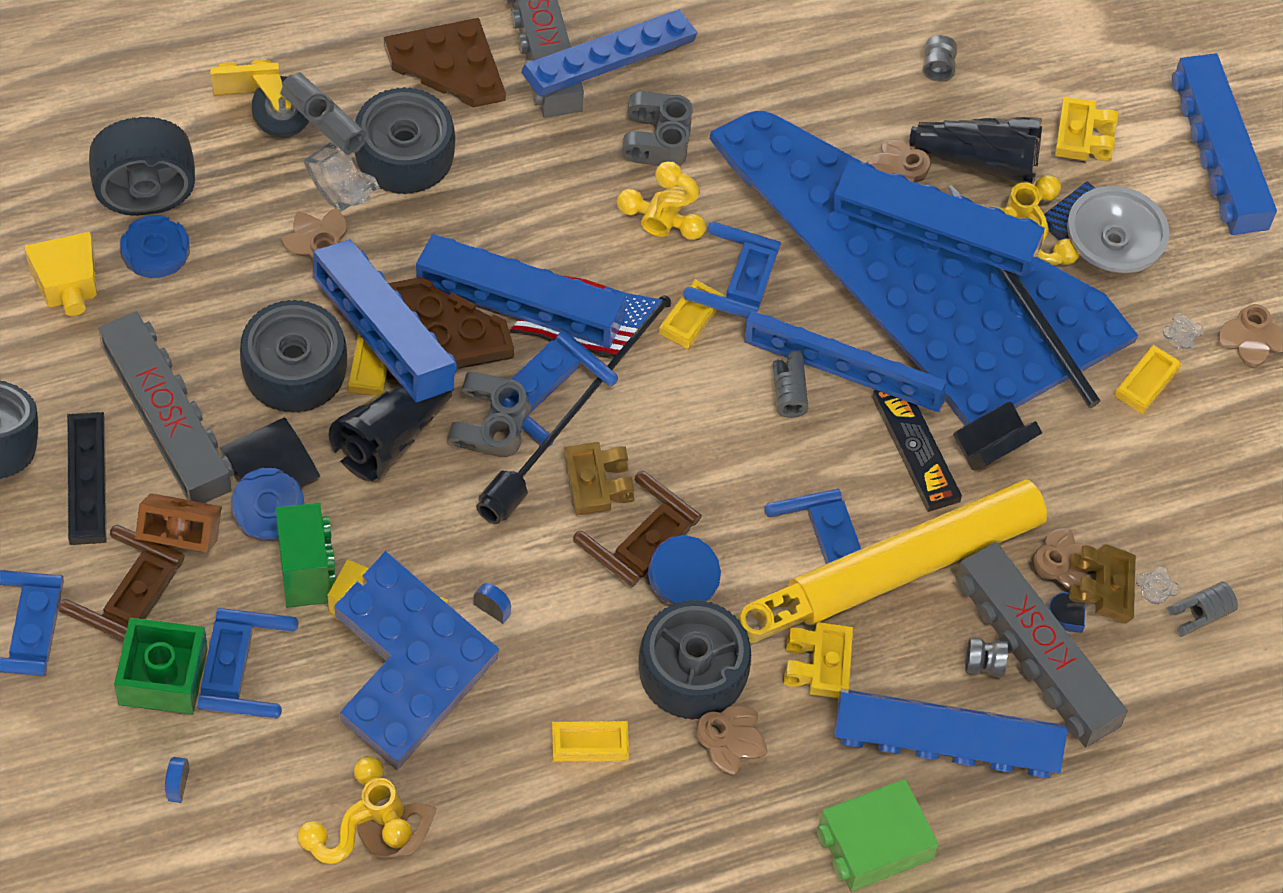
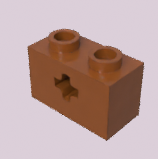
(178, 522)

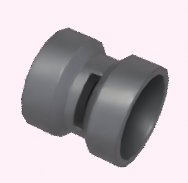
(939, 59)
(995, 657)

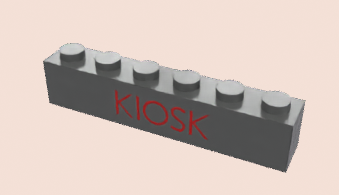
(542, 35)
(165, 408)
(1040, 645)

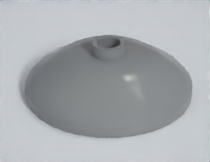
(1121, 217)

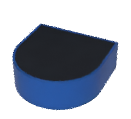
(493, 602)
(1068, 613)
(176, 779)

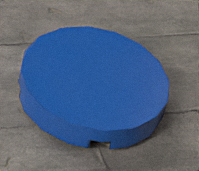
(155, 246)
(257, 498)
(684, 570)

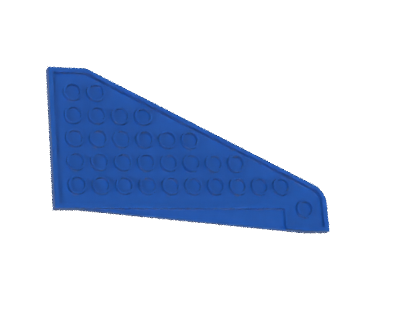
(934, 303)

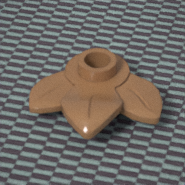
(897, 159)
(313, 233)
(1252, 339)
(1054, 558)
(736, 739)

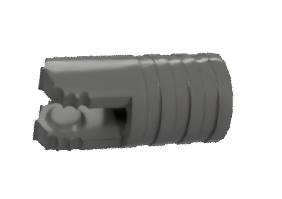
(791, 386)
(1206, 607)

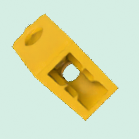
(64, 271)

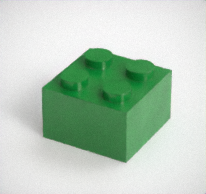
(305, 554)
(161, 666)

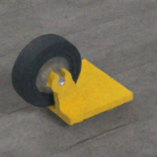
(269, 108)

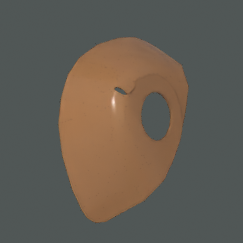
(372, 832)

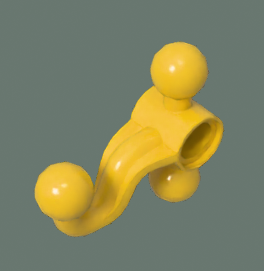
(1046, 189)
(665, 206)
(395, 833)

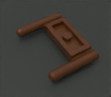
(633, 555)
(137, 590)

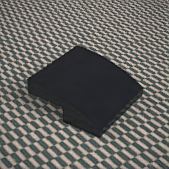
(272, 447)

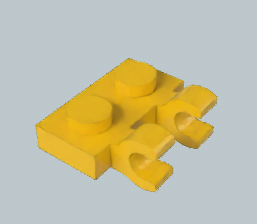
(1076, 129)
(830, 659)

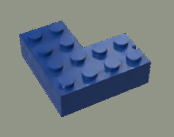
(428, 655)

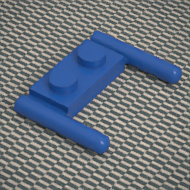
(749, 275)
(550, 370)
(828, 518)
(34, 621)
(228, 660)

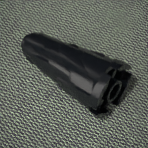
(984, 144)
(381, 430)

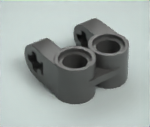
(673, 122)
(481, 437)

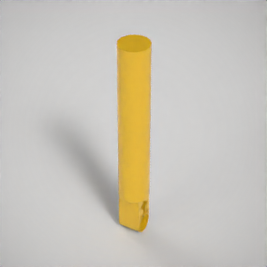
(898, 560)

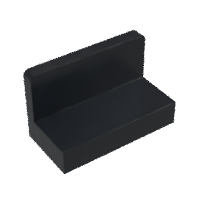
(994, 435)

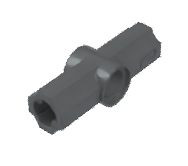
(333, 123)

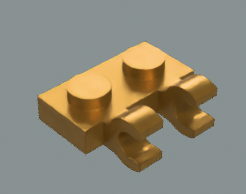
(588, 479)
(1114, 583)

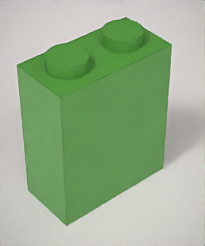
(877, 835)

